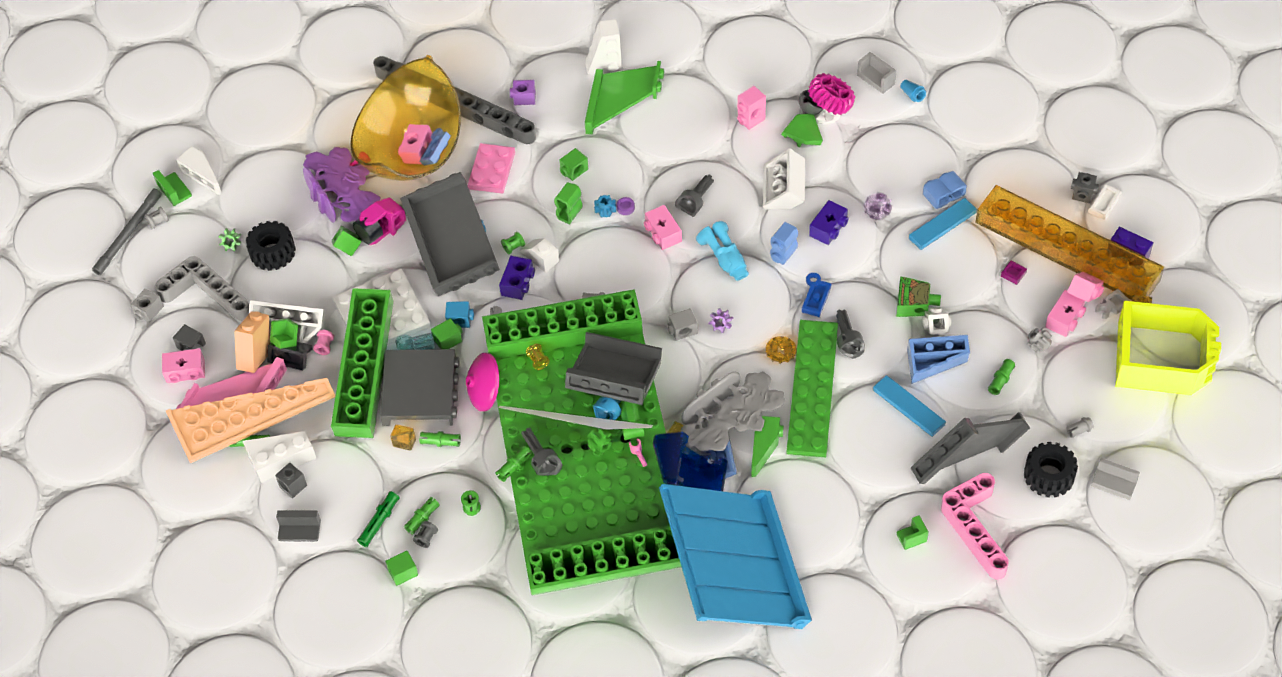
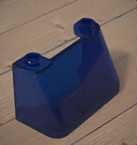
(685, 467)

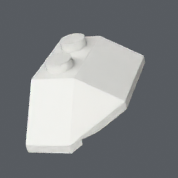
(308, 319)

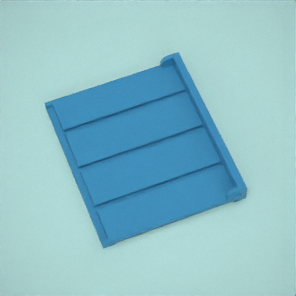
(735, 557)

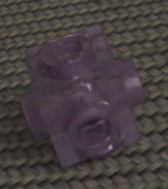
(872, 209)

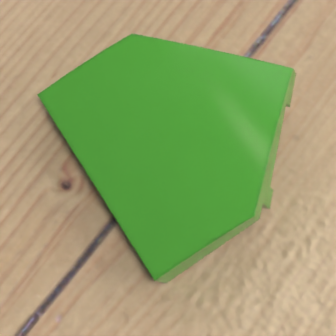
(803, 130)

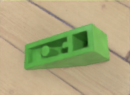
(765, 442)

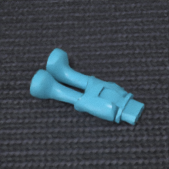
(728, 256)

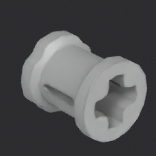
(156, 217)

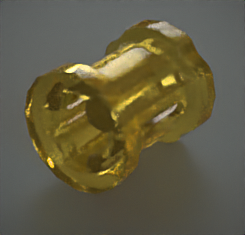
(537, 356)

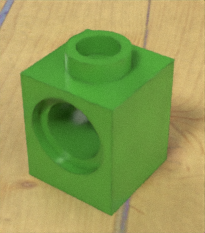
(573, 164)

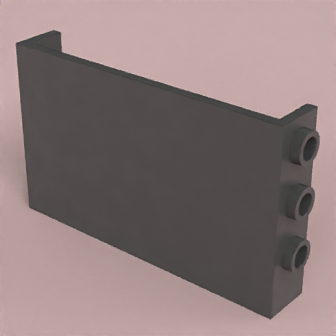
(449, 234)

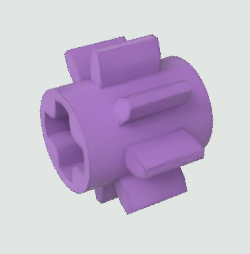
(725, 323)

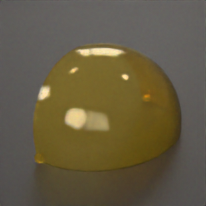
(410, 95)

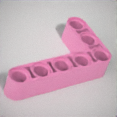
(971, 525)

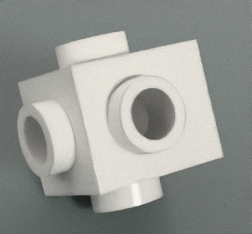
(940, 326)

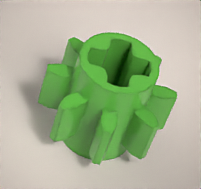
(229, 244)
(599, 440)

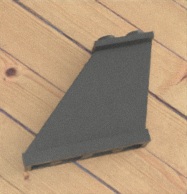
(967, 441)

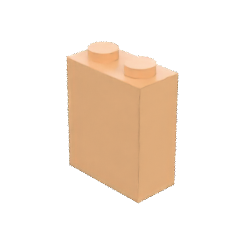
(252, 341)

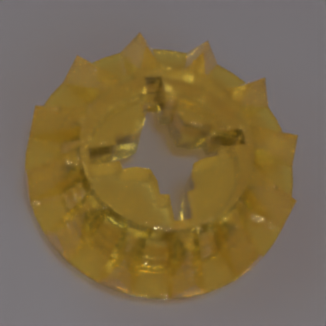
(785, 344)

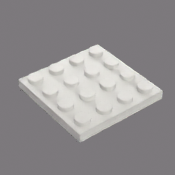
(407, 312)

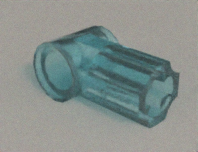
(420, 342)

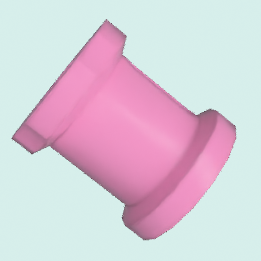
(323, 343)

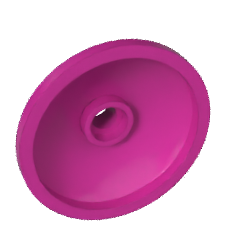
(483, 381)

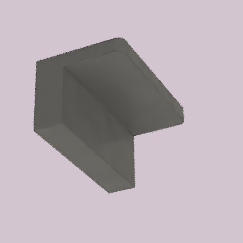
(298, 525)

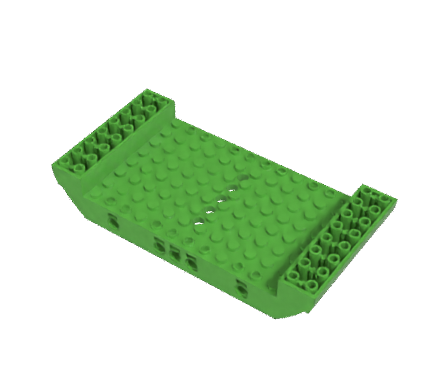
(602, 509)

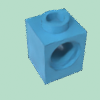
(459, 313)

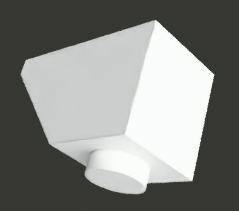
(541, 253)

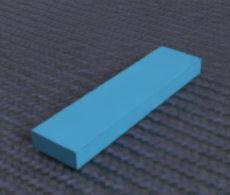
(942, 223)
(909, 406)

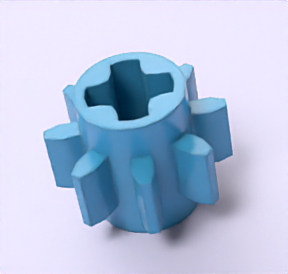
(605, 206)

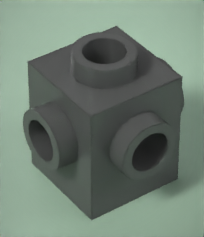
(1084, 187)

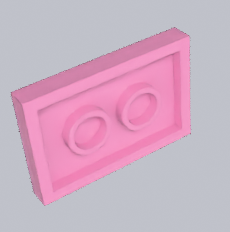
(491, 168)

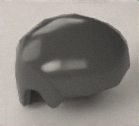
(807, 104)

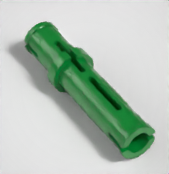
(383, 512)

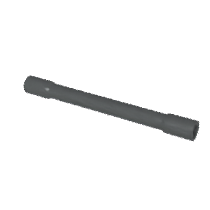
(105, 260)

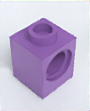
(523, 92)

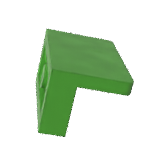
(172, 187)

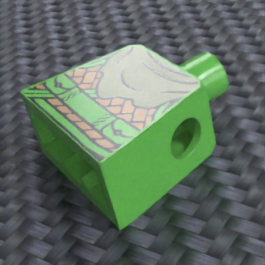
(915, 298)

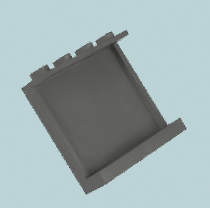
(614, 368)
(419, 385)

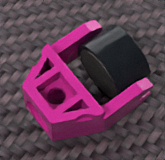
(389, 217)

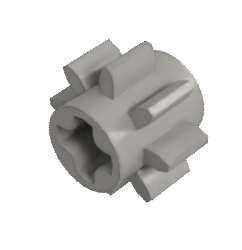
(1039, 339)

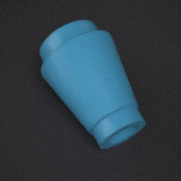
(913, 90)

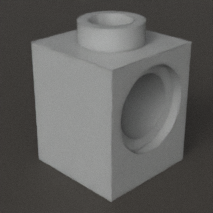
(146, 305)
(682, 324)

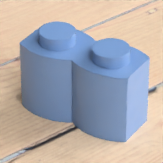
(945, 189)
(784, 243)

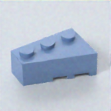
(936, 355)

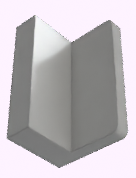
(1115, 479)

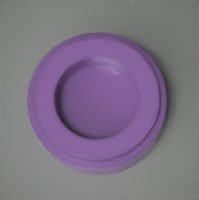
(625, 206)

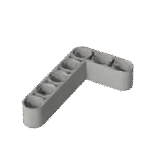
(194, 271)

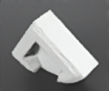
(827, 118)

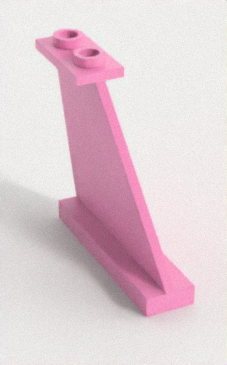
(263, 379)

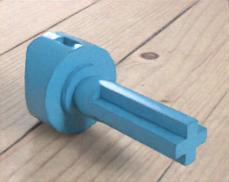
(607, 407)

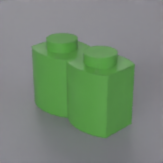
(568, 203)

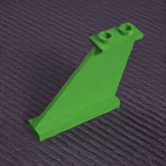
(619, 91)

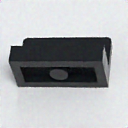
(293, 356)

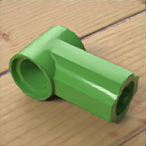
(630, 413)

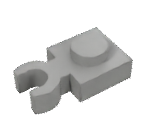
(1112, 303)

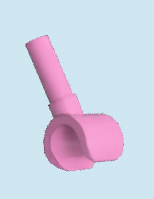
(638, 451)

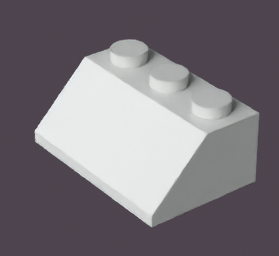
(784, 181)

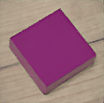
(1013, 272)

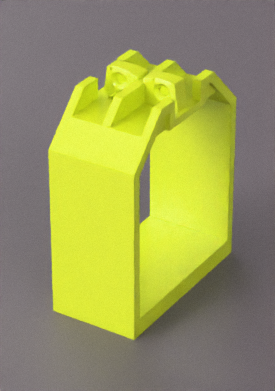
(1166, 319)

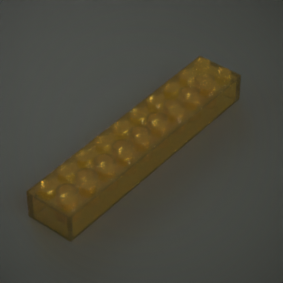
(1068, 243)

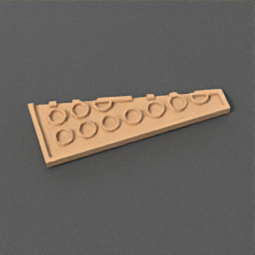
(221, 423)

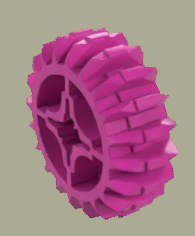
(831, 94)

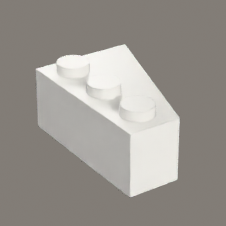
(605, 49)
(275, 452)

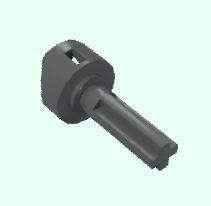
(690, 200)
(849, 338)
(544, 460)

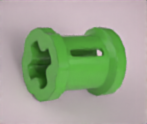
(513, 242)
(468, 503)

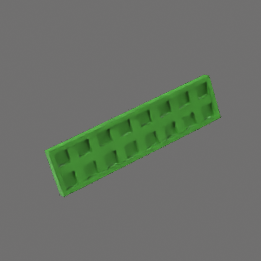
(812, 388)

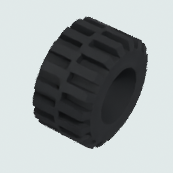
(273, 256)
(1054, 456)

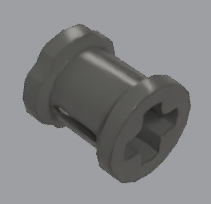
(425, 534)

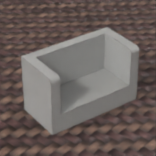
(876, 72)

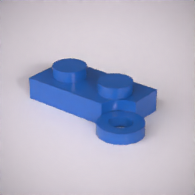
(816, 295)

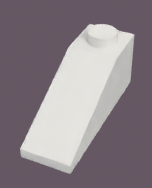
(195, 165)

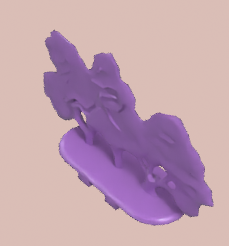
(338, 178)

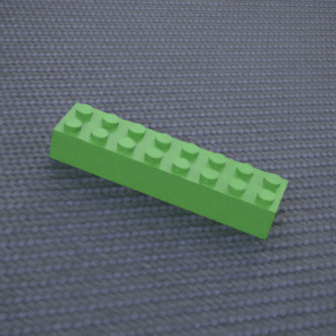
(362, 363)

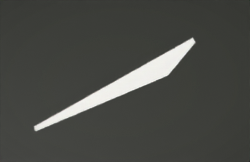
(589, 421)

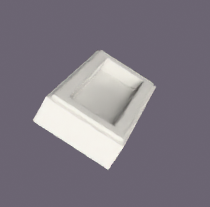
(1104, 202)

